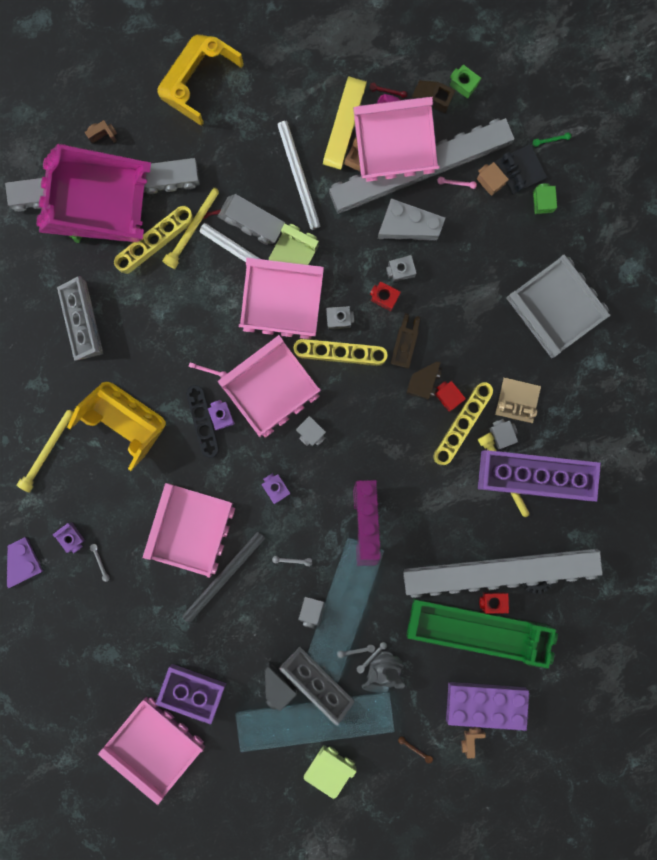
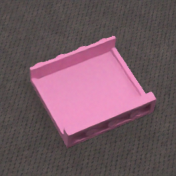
(395, 138)
(281, 298)
(269, 387)
(189, 530)
(152, 749)

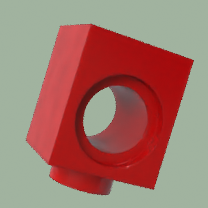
(390, 302)
(449, 395)
(503, 602)

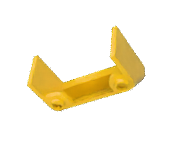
(173, 88)
(123, 415)

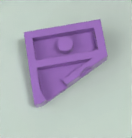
(21, 562)

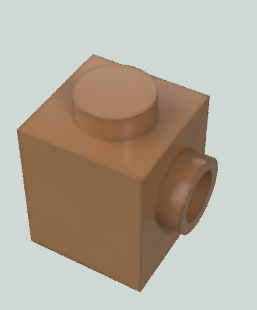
(492, 178)

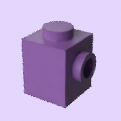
(275, 488)

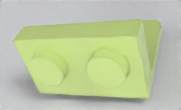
(294, 246)
(330, 771)

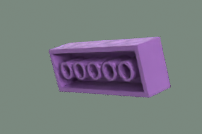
(539, 475)

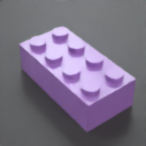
(487, 706)

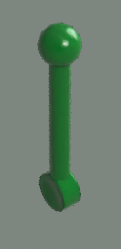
(537, 142)

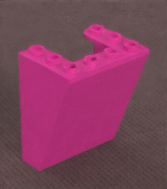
(92, 195)

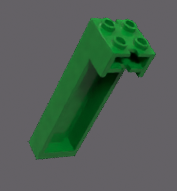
(482, 632)

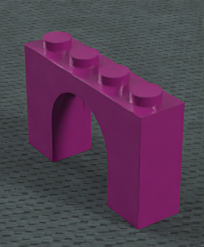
(368, 527)

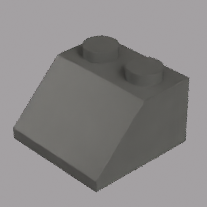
(278, 688)

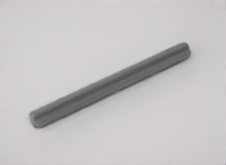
(223, 577)

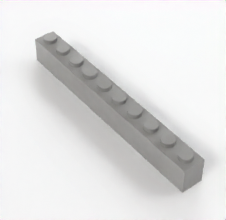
(449, 155)
(162, 176)
(503, 572)

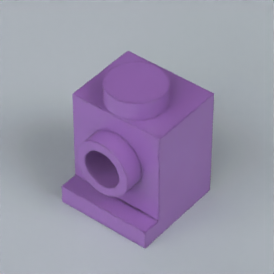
(226, 420)
(69, 530)

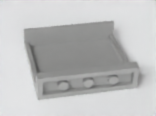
(558, 306)

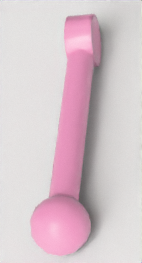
(441, 180)
(221, 374)

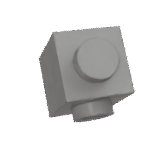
(401, 269)
(339, 317)
(311, 432)
(504, 433)
(311, 612)

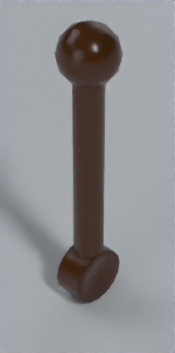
(428, 758)

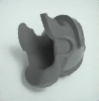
(384, 673)

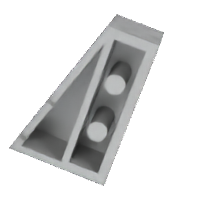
(251, 219)
(410, 222)

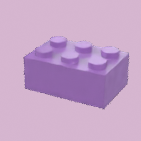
(191, 693)

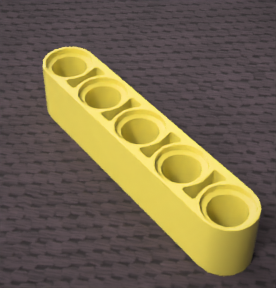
(344, 123)
(157, 230)
(332, 346)
(470, 417)

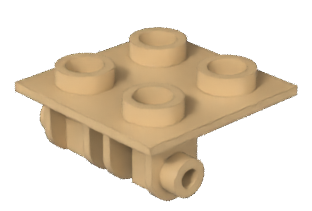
(518, 400)

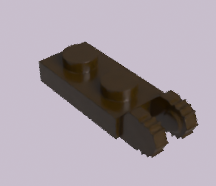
(405, 343)

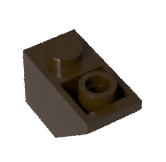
(440, 93)
(422, 381)

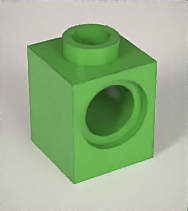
(464, 89)
(545, 199)

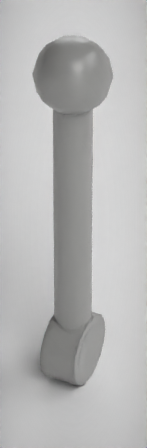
(94, 548)
(308, 562)
(370, 648)
(361, 668)

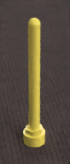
(172, 258)
(487, 442)
(27, 482)

